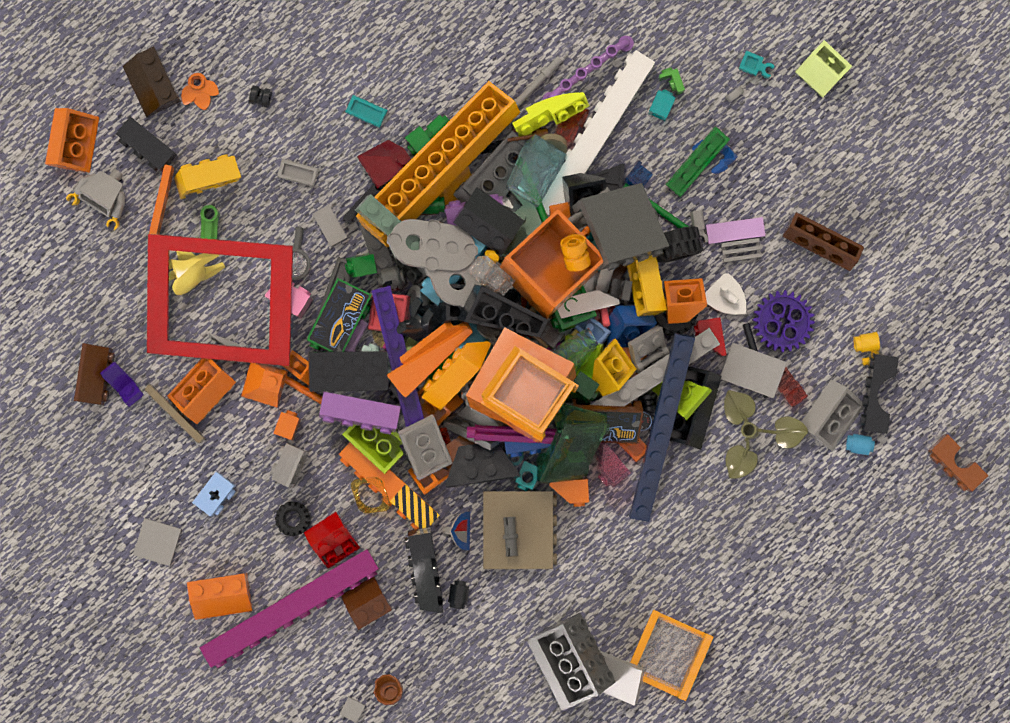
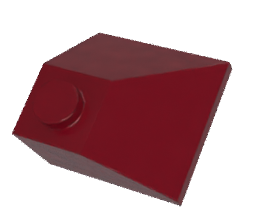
(384, 162)

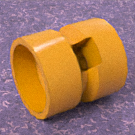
(575, 252)

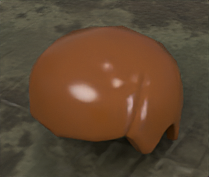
(385, 695)

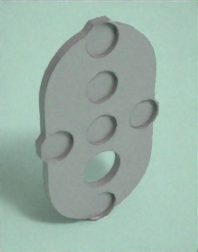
(442, 248)
(442, 287)

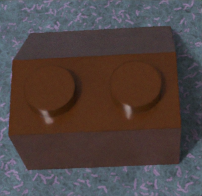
(366, 603)

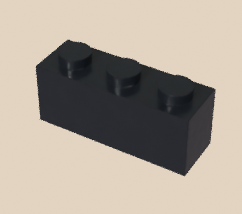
(145, 145)

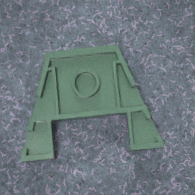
(531, 222)

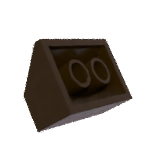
(151, 82)

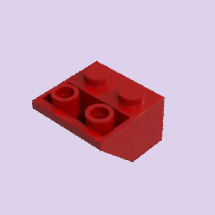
(331, 540)

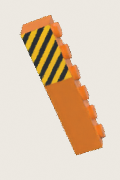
(408, 502)

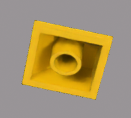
(612, 368)

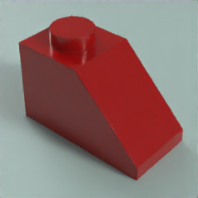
(716, 327)

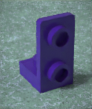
(122, 384)

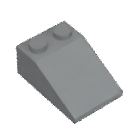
(289, 465)

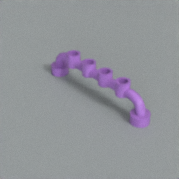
(625, 44)

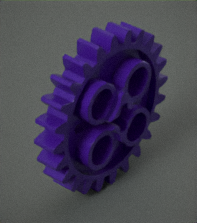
(799, 326)

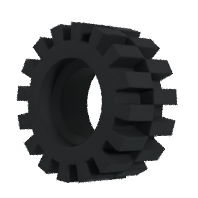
(281, 518)

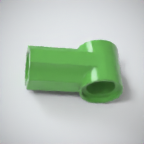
(209, 227)

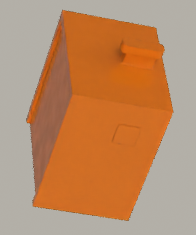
(540, 265)

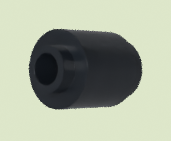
(458, 595)

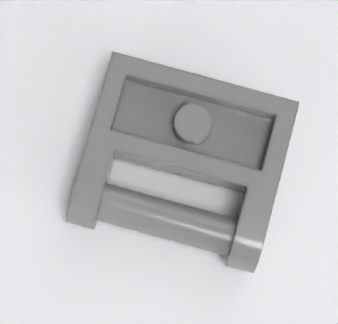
(645, 344)

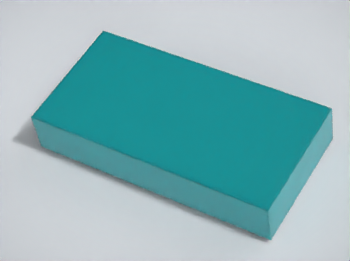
(366, 111)

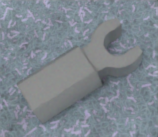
(697, 220)

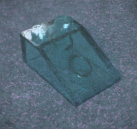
(535, 170)

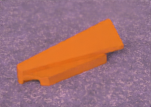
(428, 355)

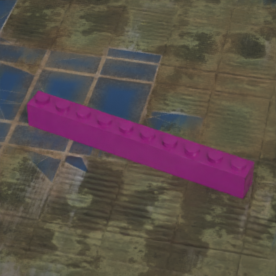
(289, 608)

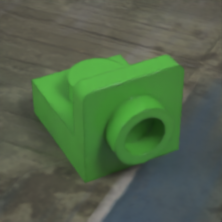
(675, 83)

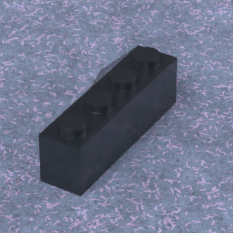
(425, 570)

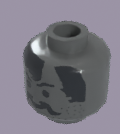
(392, 277)

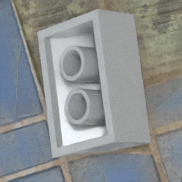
(832, 414)

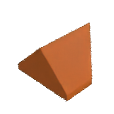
(431, 481)

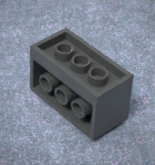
(571, 661)

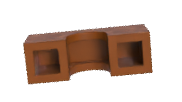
(944, 453)

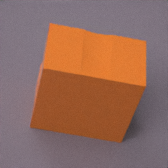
(497, 356)

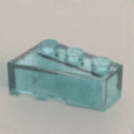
(577, 348)

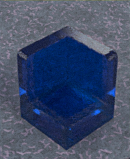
(638, 175)

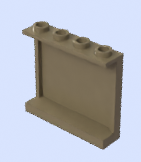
(533, 526)

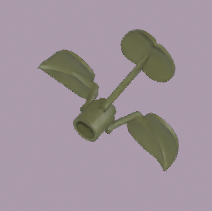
(740, 407)

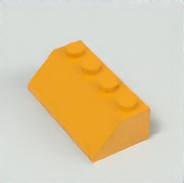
(455, 373)

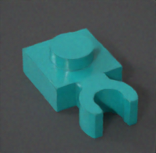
(753, 64)

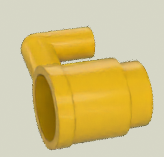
(867, 343)

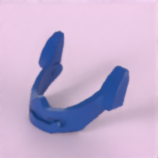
(729, 157)

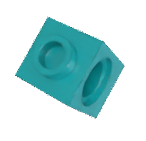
(662, 104)
(527, 467)

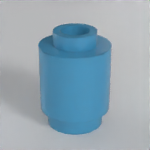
(860, 444)

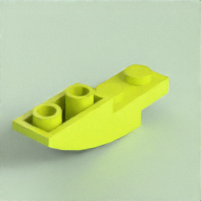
(555, 108)

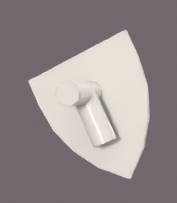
(726, 296)

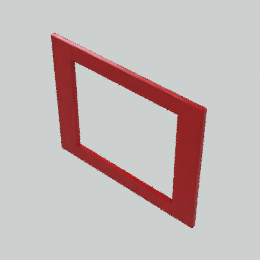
(280, 299)

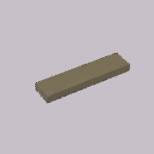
(174, 413)

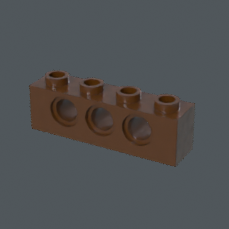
(823, 241)

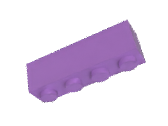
(359, 412)

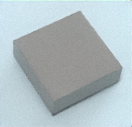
(352, 709)

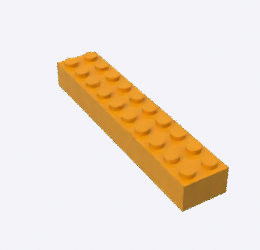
(445, 156)

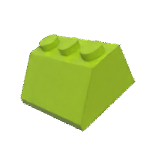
(378, 447)

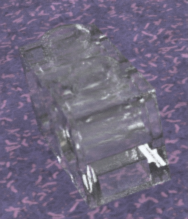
(491, 275)

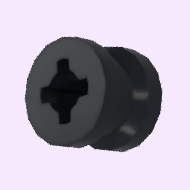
(648, 402)

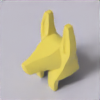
(190, 270)

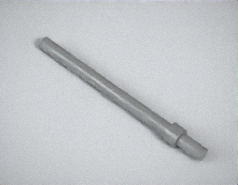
(546, 72)

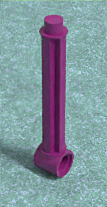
(504, 434)

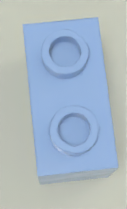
(216, 483)

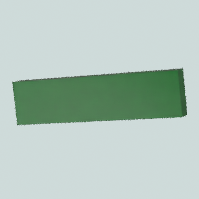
(697, 161)

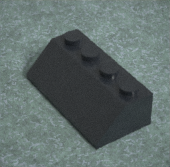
(693, 430)

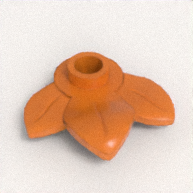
(201, 93)

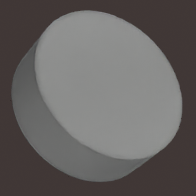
(734, 94)

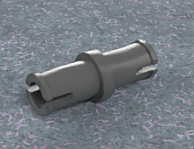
(510, 536)

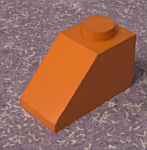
(298, 367)
(573, 491)

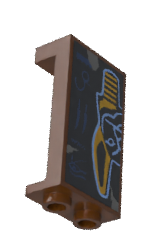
(623, 420)

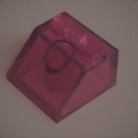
(610, 467)

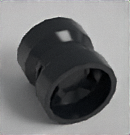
(260, 96)

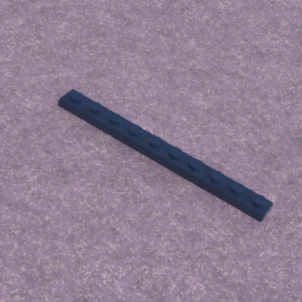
(662, 427)

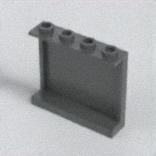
(623, 226)

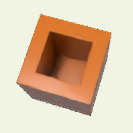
(287, 425)

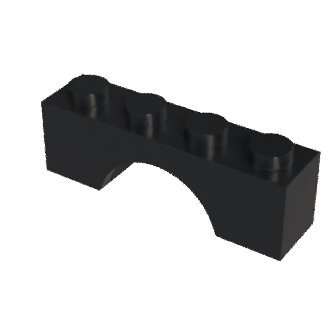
(881, 369)

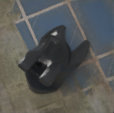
(420, 322)

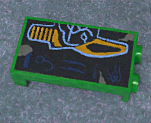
(339, 317)

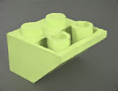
(823, 68)

